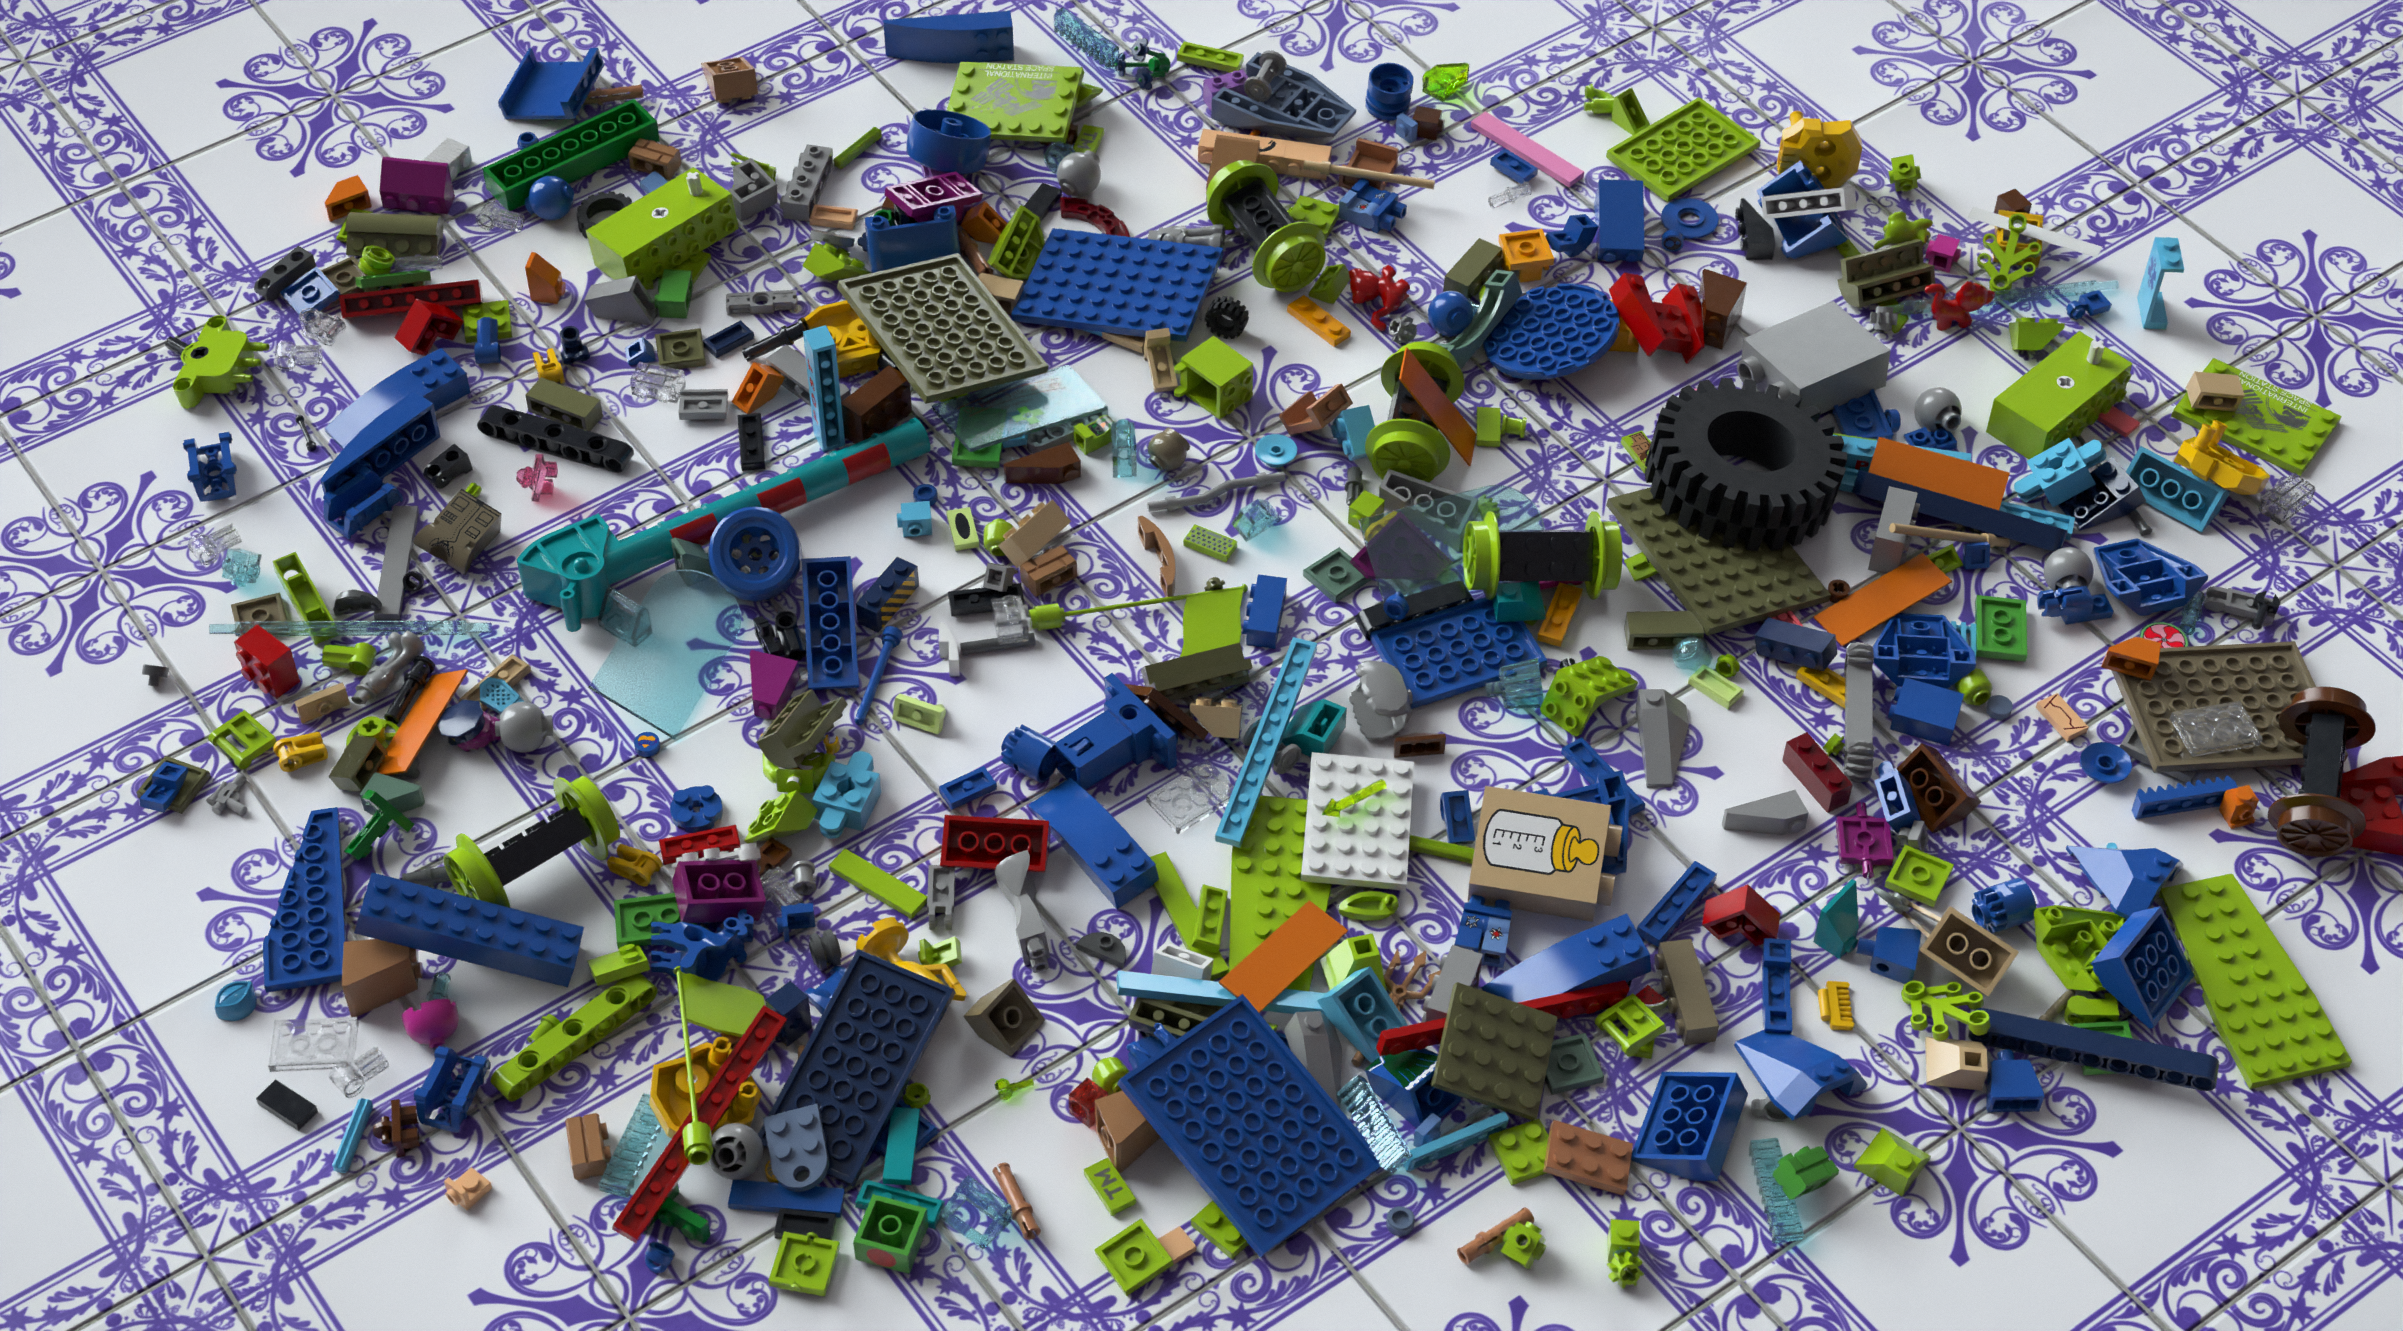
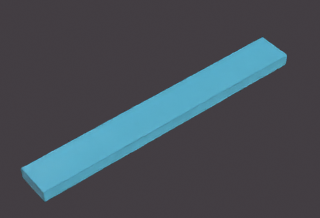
(1207, 992)

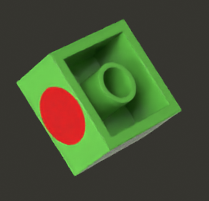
(891, 1234)

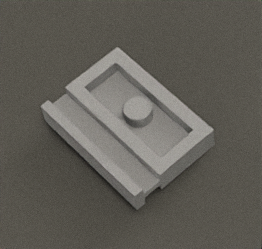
(703, 404)

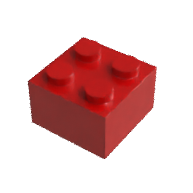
(266, 662)

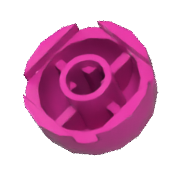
(432, 1023)

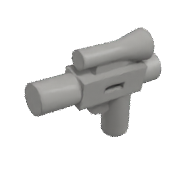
(228, 796)

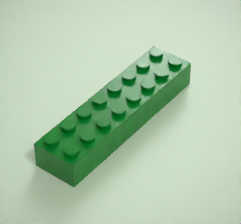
(571, 152)

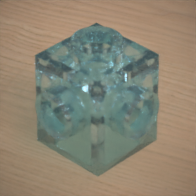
(241, 566)

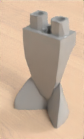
(1020, 893)

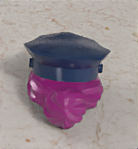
(467, 725)

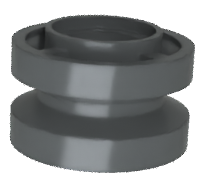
(825, 949)

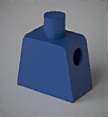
(1892, 952)
(2012, 1085)

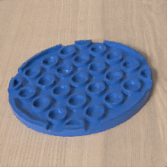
(1553, 332)

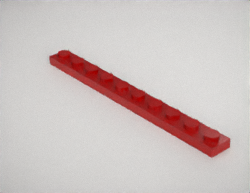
(1561, 1005)
(710, 1110)

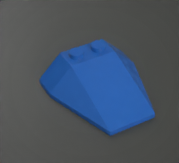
(2148, 576)
(1923, 650)
(1608, 790)
(1796, 1070)

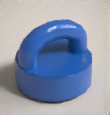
(1396, 606)
(659, 1254)

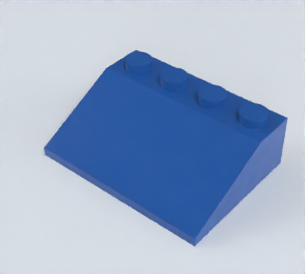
(2144, 966)
(1691, 1124)

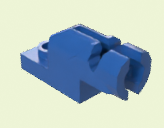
(2074, 605)

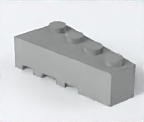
(1404, 491)

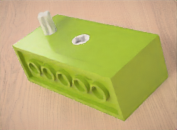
(663, 228)
(2059, 396)

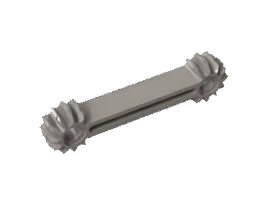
(1858, 712)

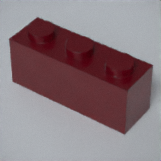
(1817, 772)

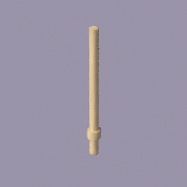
(1327, 168)
(1949, 535)

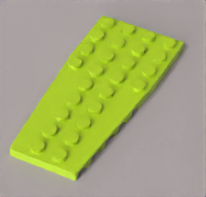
(1268, 879)
(2251, 985)

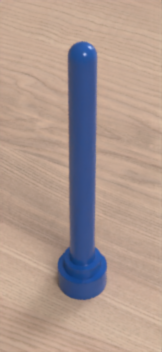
(890, 639)

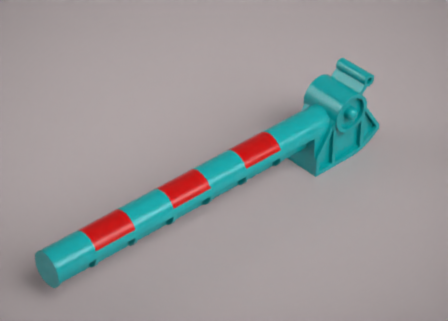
(584, 559)

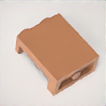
(1372, 157)
(1314, 414)

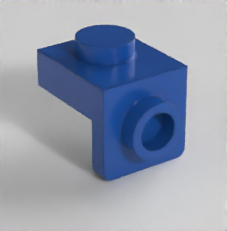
(795, 917)

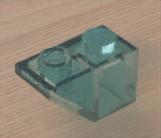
(1255, 519)

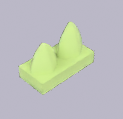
(919, 713)

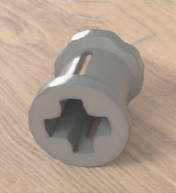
(803, 874)

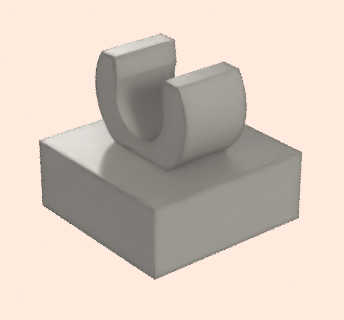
(1914, 837)

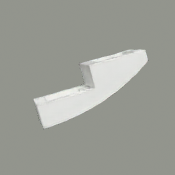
(949, 649)

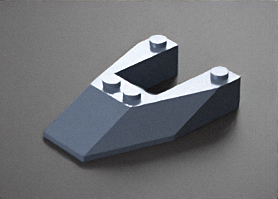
(1296, 108)

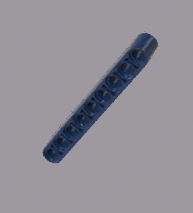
(1966, 512)
(2100, 1050)

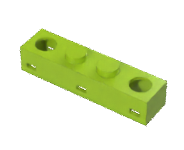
(302, 592)

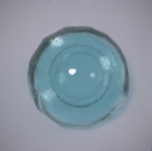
(1691, 653)

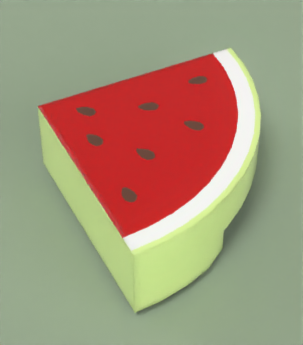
(1652, 999)

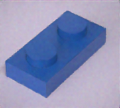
(1513, 166)
(967, 787)

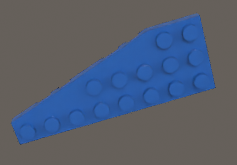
(310, 919)

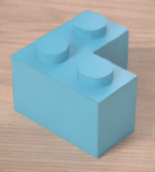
(1352, 429)

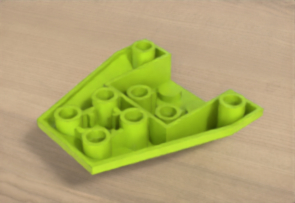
(2072, 939)

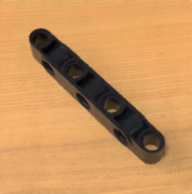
(555, 438)

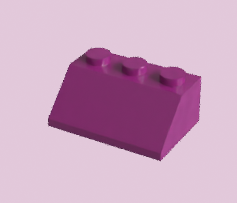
(416, 185)

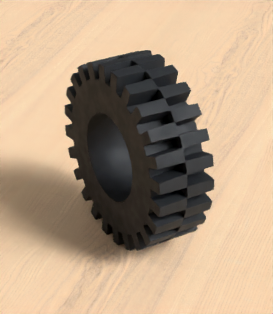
(1743, 503)

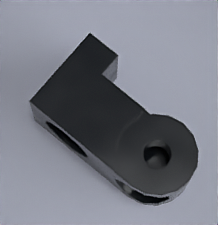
(447, 467)

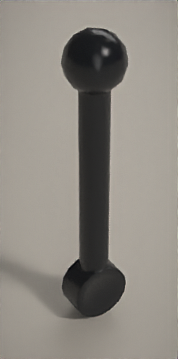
(311, 445)

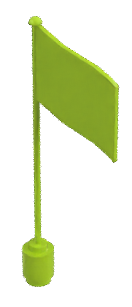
(1208, 619)
(719, 1009)

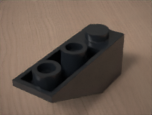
(1756, 233)

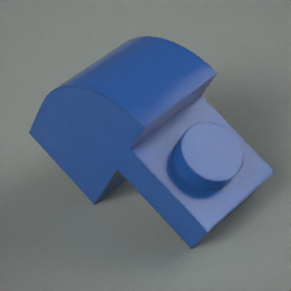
(1574, 237)

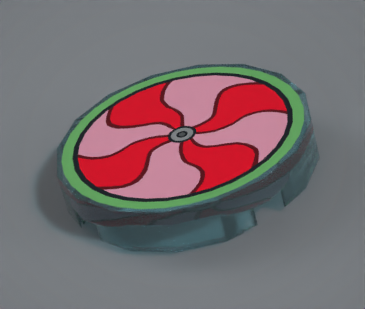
(2165, 633)

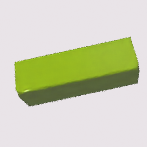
(1330, 283)
(1946, 559)

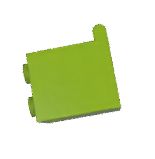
(1215, 377)

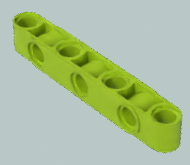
(560, 1045)

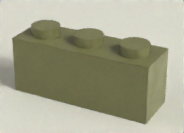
(1474, 268)
(564, 405)
(1660, 629)

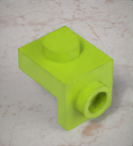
(944, 952)

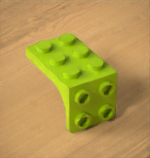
(1581, 690)

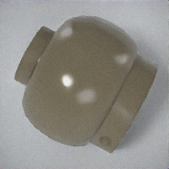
(1168, 450)

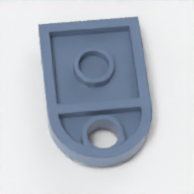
(797, 1144)

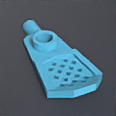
(497, 694)

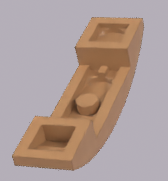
(1153, 537)

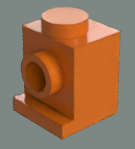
(2239, 806)

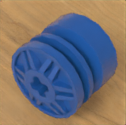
(1389, 91)

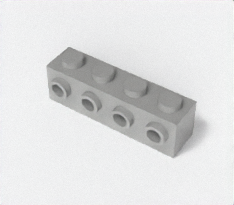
(807, 182)

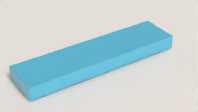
(1456, 1141)

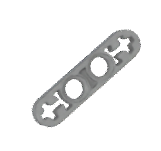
(1044, 439)

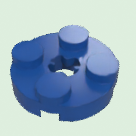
(692, 797)

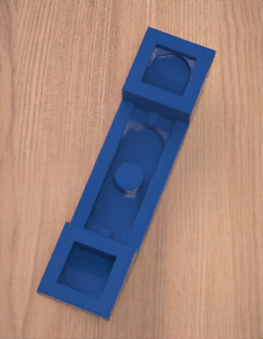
(1776, 986)

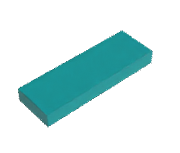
(901, 1146)
(933, 1205)

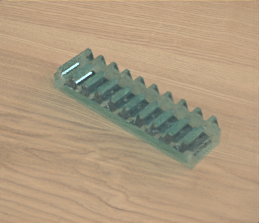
(1085, 38)
(1374, 1124)
(631, 1150)
(1780, 1211)

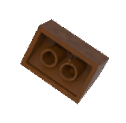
(1937, 788)

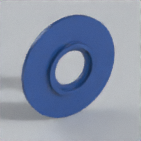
(1705, 226)

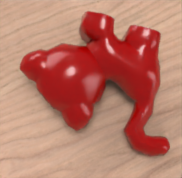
(1367, 286)
(1968, 299)

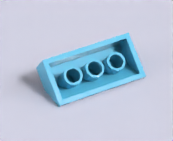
(2176, 489)

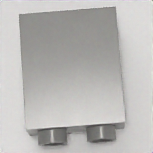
(1816, 356)

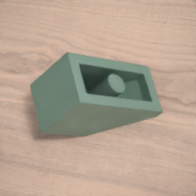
(690, 556)
(398, 793)

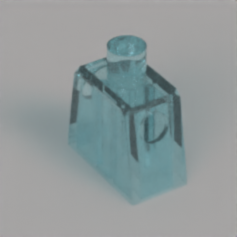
(1123, 439)
(1518, 685)

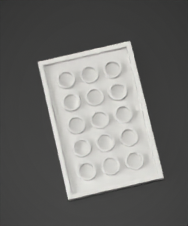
(1369, 838)

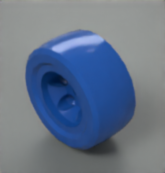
(948, 141)
(756, 523)

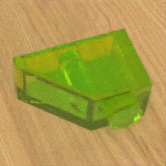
(1445, 80)

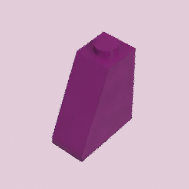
(772, 683)

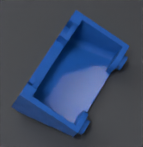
(1804, 232)
(913, 242)

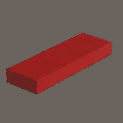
(723, 838)

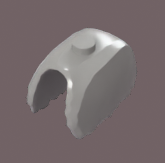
(1380, 700)

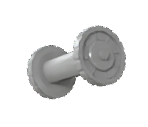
(1271, 64)
(1284, 760)

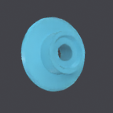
(1276, 450)

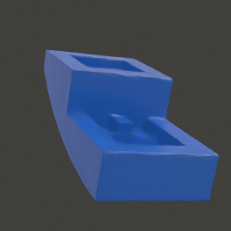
(165, 787)

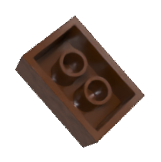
(876, 405)

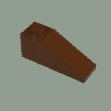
(1045, 467)

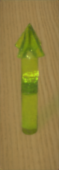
(1334, 808)

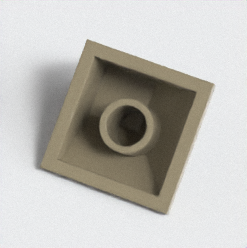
(1005, 1017)

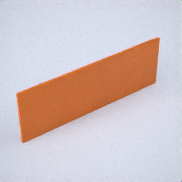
(1437, 406)
(1939, 473)
(1882, 599)
(420, 722)
(1283, 956)

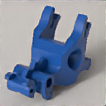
(700, 949)

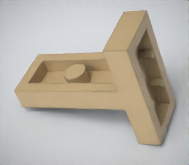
(1160, 360)

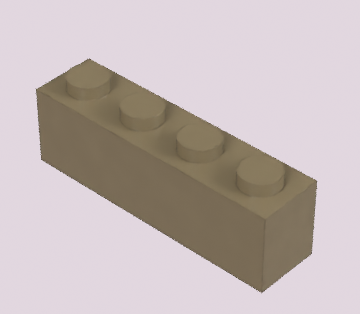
(1686, 992)

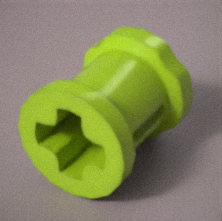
(1513, 426)

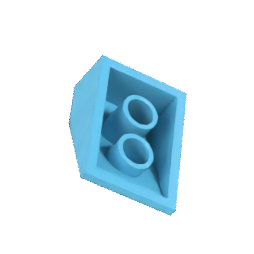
(1361, 1010)

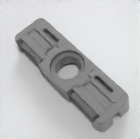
(775, 301)

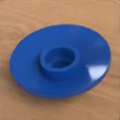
(2105, 762)

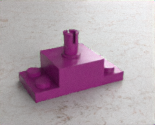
(926, 195)

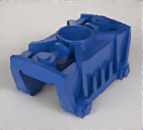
(200, 471)
(356, 502)
(440, 1083)

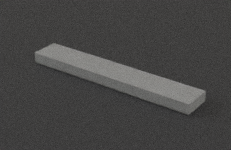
(396, 562)

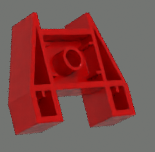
(1668, 325)
(2373, 792)

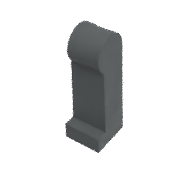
(284, 273)

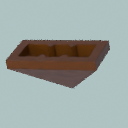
(1419, 744)

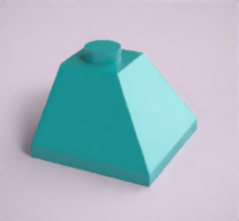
(1518, 601)
(1839, 922)

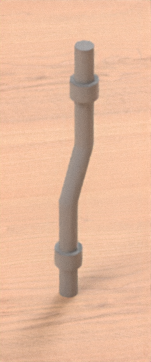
(1259, 480)

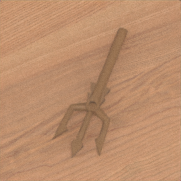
(1399, 992)

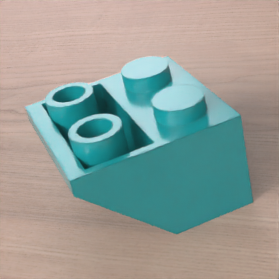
(1316, 727)

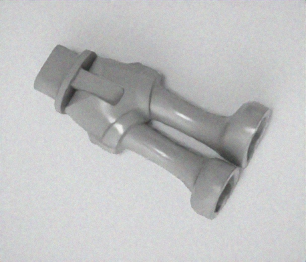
(1203, 236)
(378, 679)

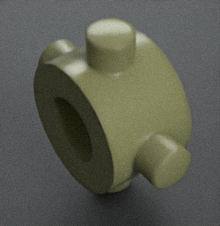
(1214, 584)

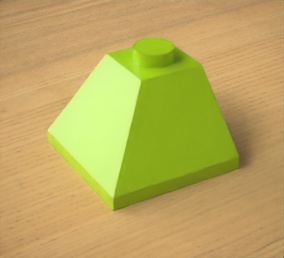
(1892, 1161)

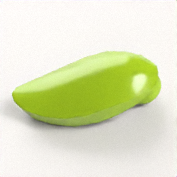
(1369, 906)

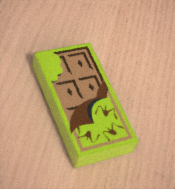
(1637, 446)

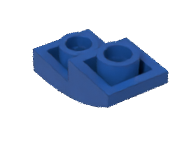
(1939, 439)

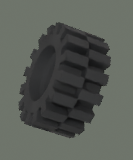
(1231, 309)

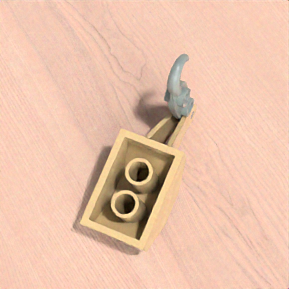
(1959, 944)

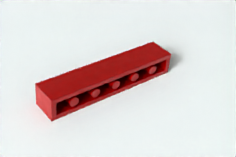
(402, 299)

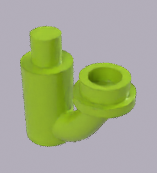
(1602, 105)

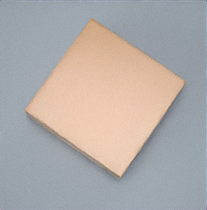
(1177, 1244)

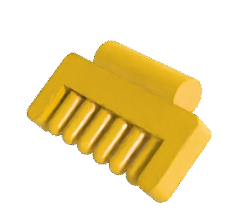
(1833, 1005)

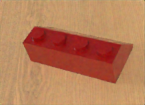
(989, 840)

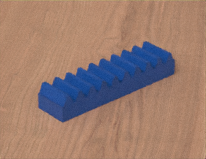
(2181, 798)
(1676, 904)

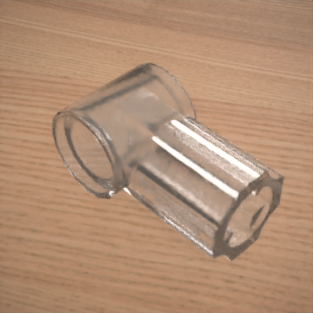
(494, 215)
(289, 355)
(208, 547)
(778, 889)
(351, 1077)

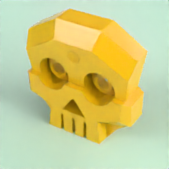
(1831, 160)
(855, 345)
(2214, 462)
(671, 1089)

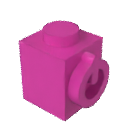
(1943, 252)

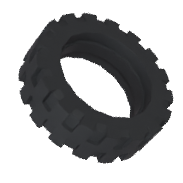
(599, 203)

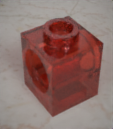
(1083, 1101)

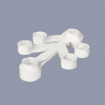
(745, 853)

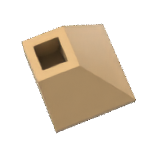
(1219, 718)
(1955, 1063)

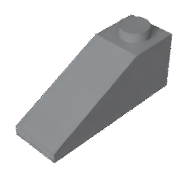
(1769, 815)

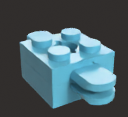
(2060, 472)
(847, 795)

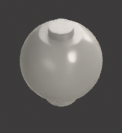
(1079, 173)
(1938, 409)
(2068, 569)
(523, 727)
(735, 1151)

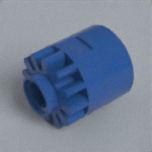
(1029, 753)
(2004, 905)

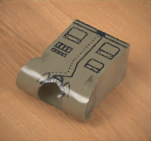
(460, 531)

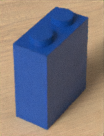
(1925, 711)

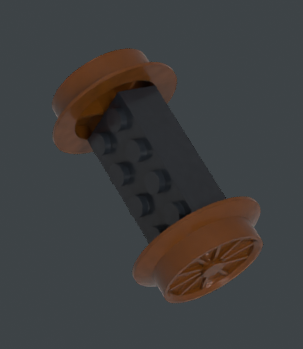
(2316, 818)

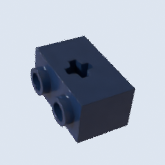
(794, 1006)

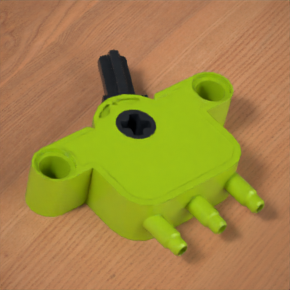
(213, 361)

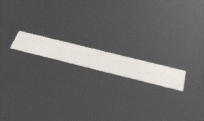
(2037, 232)

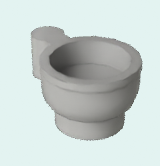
(1767, 1108)

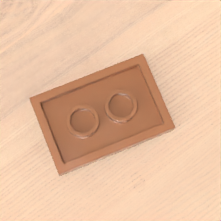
(1588, 1157)

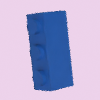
(1265, 611)

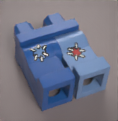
(1371, 207)
(1486, 923)

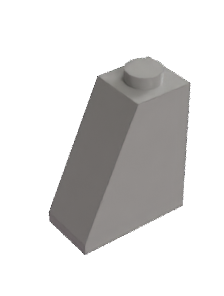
(621, 301)

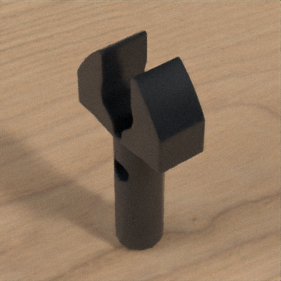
(2264, 609)

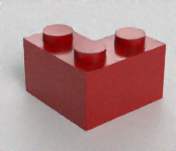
(426, 323)
(1741, 912)

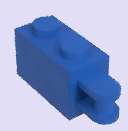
(1896, 797)

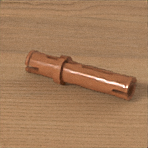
(635, 92)
(970, 250)
(1020, 1208)
(1486, 1241)

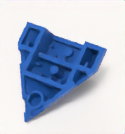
(2126, 875)

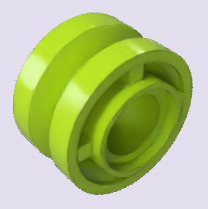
(375, 261)

